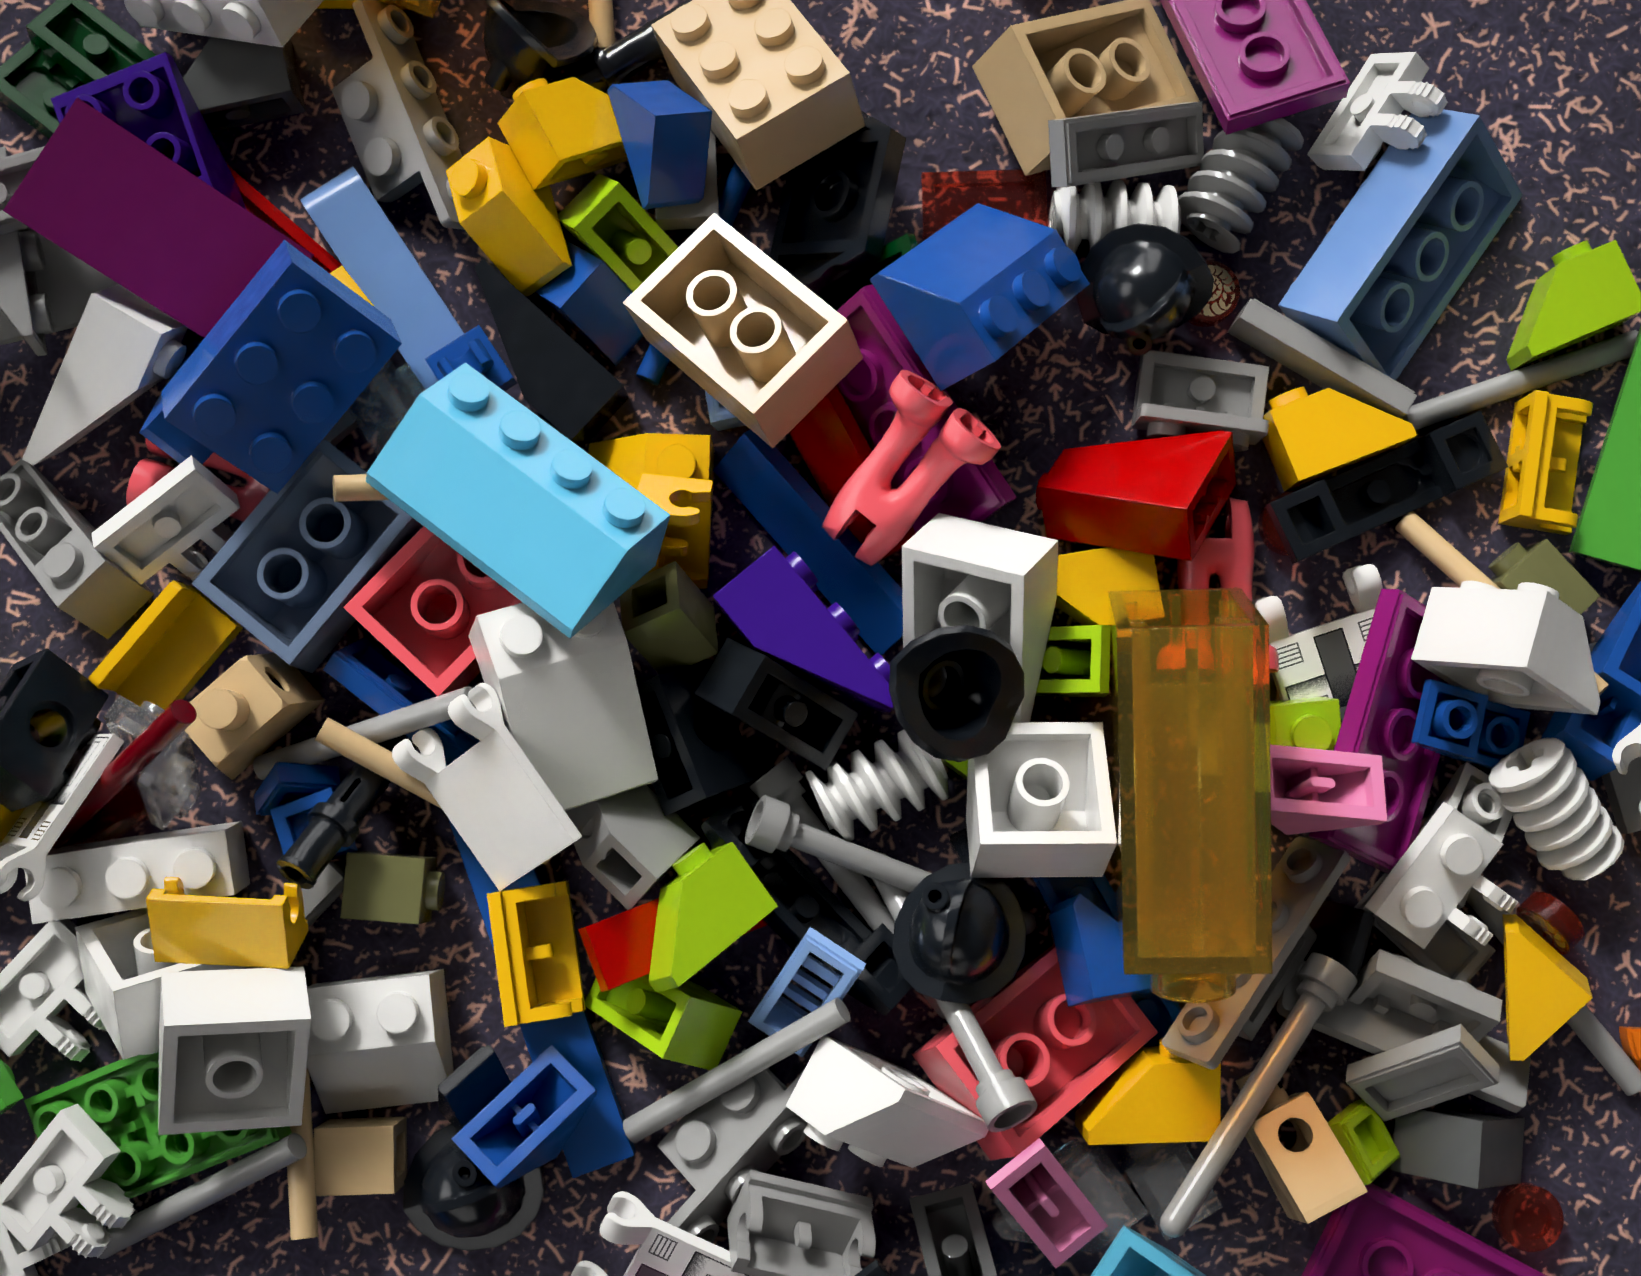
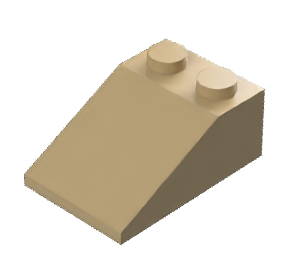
(1078, 67)

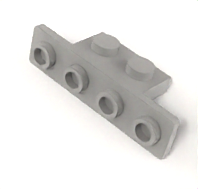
(397, 114)
(1299, 888)
(1407, 1002)
(724, 1141)

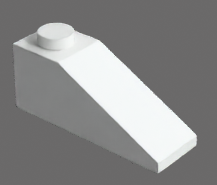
(112, 360)

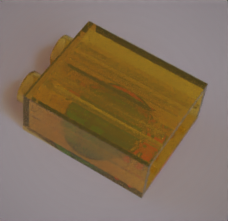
(1191, 788)

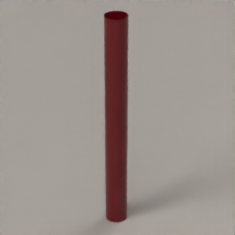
(131, 763)

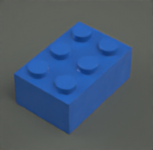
(279, 368)

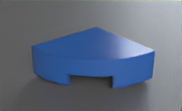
(292, 782)

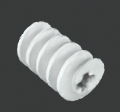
(1094, 216)
(878, 785)
(1557, 809)

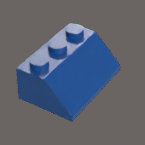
(978, 289)

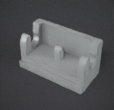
(798, 1229)

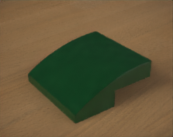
(66, 49)

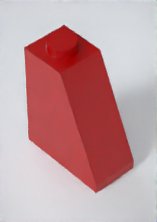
(1140, 493)

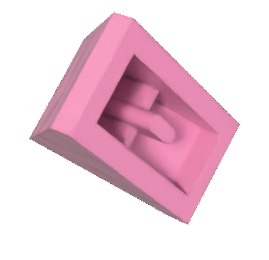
(1325, 789)
(1046, 1203)

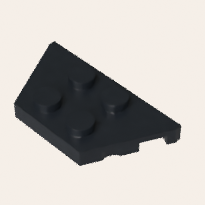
(839, 208)

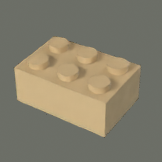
(766, 79)
(744, 329)

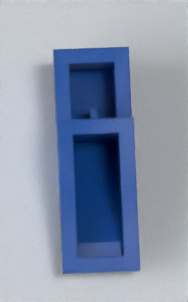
(1618, 662)

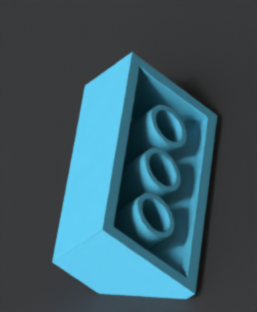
(519, 500)

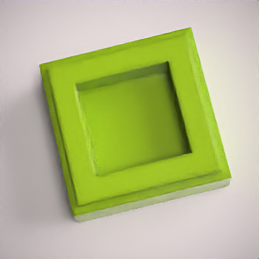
(1364, 1140)

